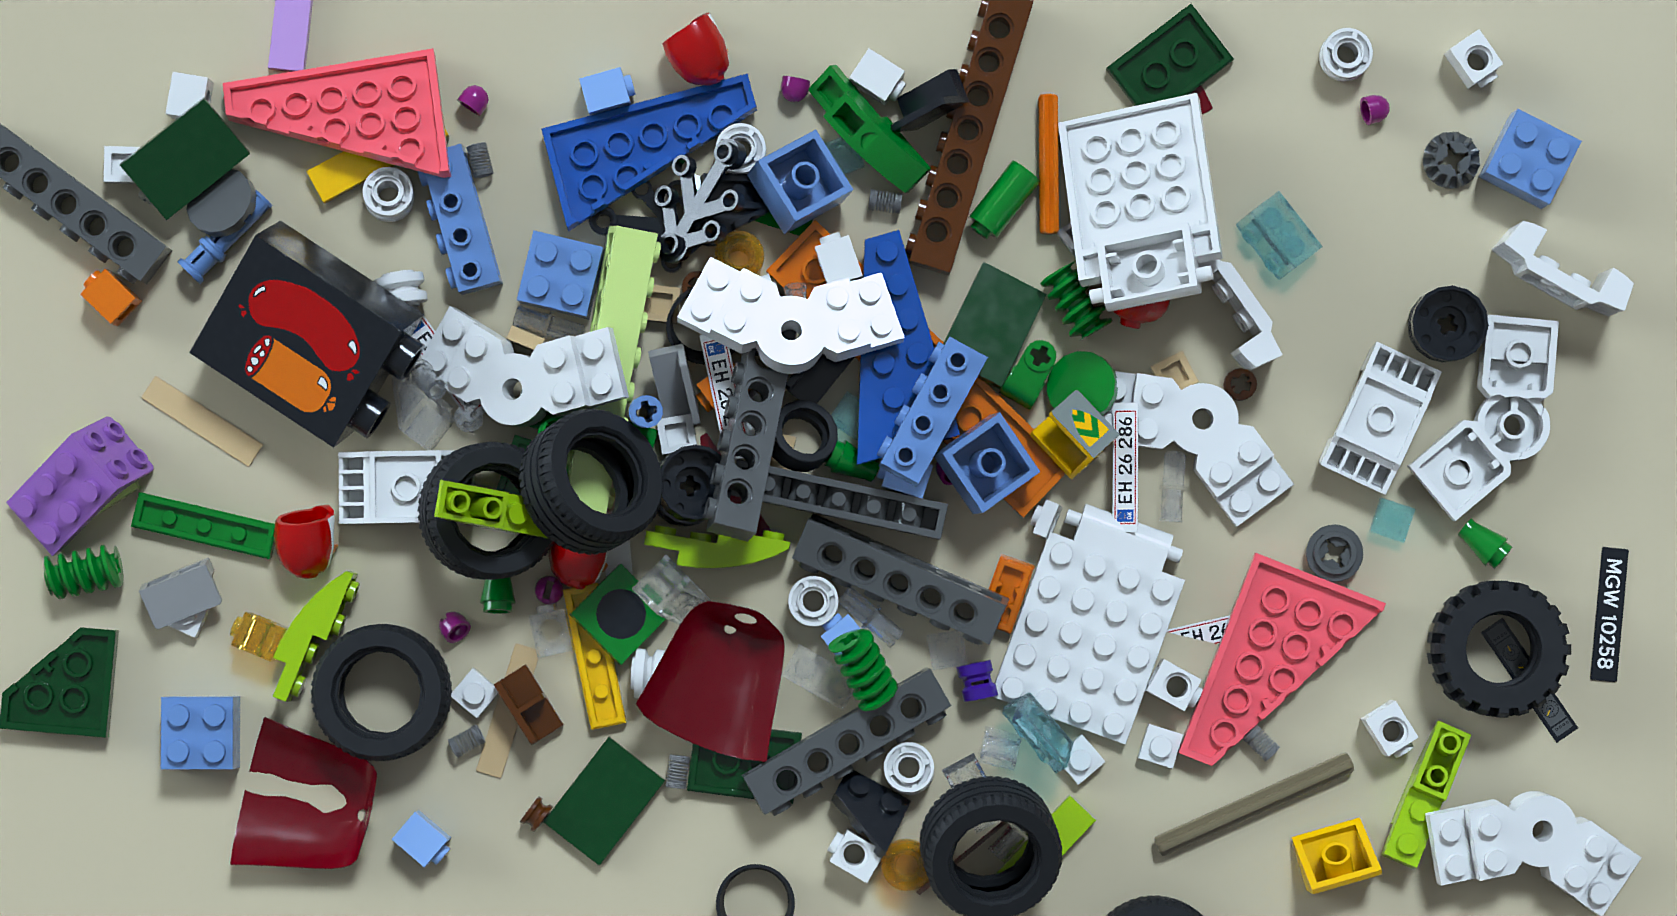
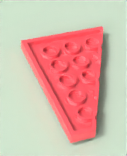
(363, 107)
(1273, 641)

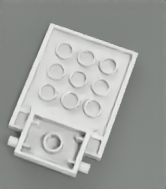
(1141, 202)
(1093, 623)

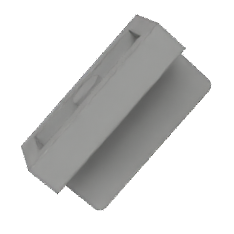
(674, 382)
(180, 594)

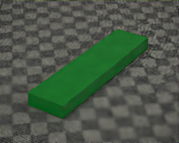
(204, 525)

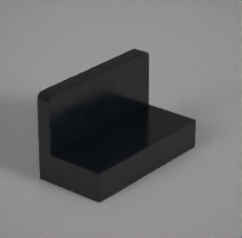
(930, 101)
(816, 381)

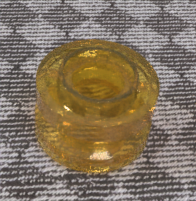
(745, 243)
(897, 879)

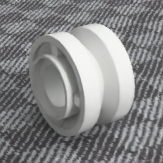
(1357, 43)
(753, 137)
(388, 178)
(404, 285)
(796, 601)
(643, 668)
(906, 751)

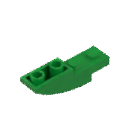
(867, 131)

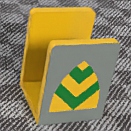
(1074, 434)

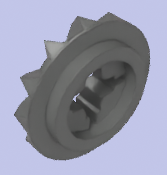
(1443, 174)
(1350, 558)

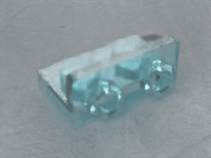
(1278, 235)
(1040, 731)

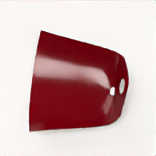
(718, 684)
(292, 831)

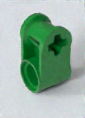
(1028, 379)

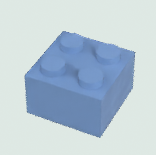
(1529, 158)
(800, 181)
(561, 275)
(986, 463)
(200, 732)

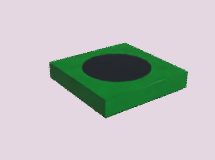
(617, 615)

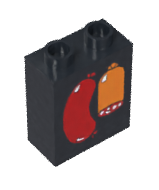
(310, 335)

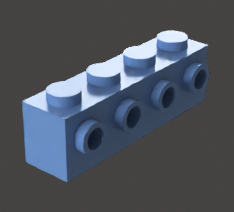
(462, 226)
(932, 411)

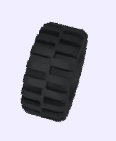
(1546, 640)

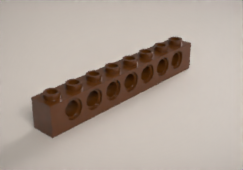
(941, 255)

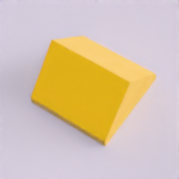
(1335, 856)

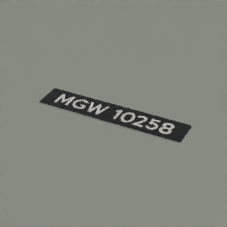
(1609, 614)

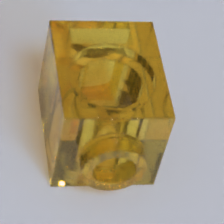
(257, 635)

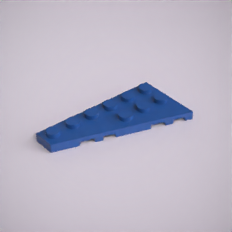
(622, 148)
(892, 371)

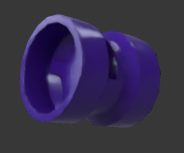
(977, 672)

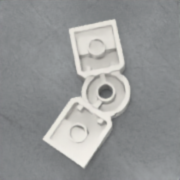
(748, 313)
(556, 378)
(1514, 378)
(1228, 455)
(1494, 839)

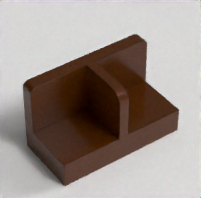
(528, 704)

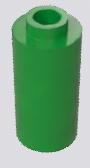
(1003, 200)

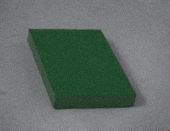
(1171, 60)
(185, 158)
(996, 320)
(722, 774)
(604, 801)

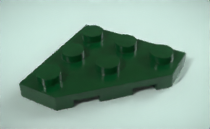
(67, 688)

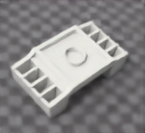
(1606, 296)
(1248, 316)
(1380, 418)
(384, 485)

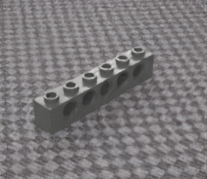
(147, 251)
(852, 502)
(723, 515)
(921, 575)
(762, 778)

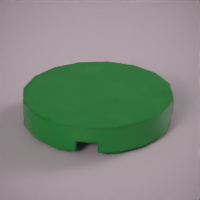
(1088, 375)

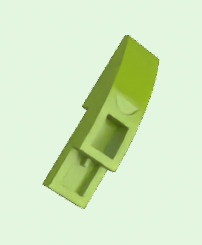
(484, 508)
(727, 552)
(320, 619)
(1425, 793)

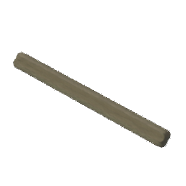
(1254, 804)

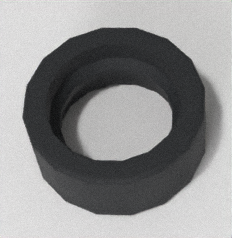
(821, 421)

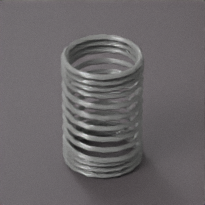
(477, 148)
(894, 204)
(477, 734)
(1270, 751)
(670, 779)

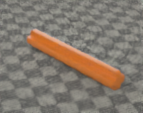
(1048, 164)

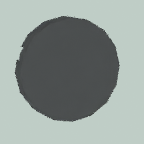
(223, 205)

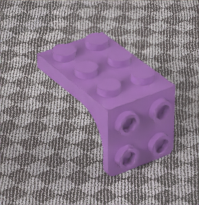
(78, 482)

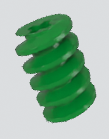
(1075, 302)
(83, 573)
(865, 667)

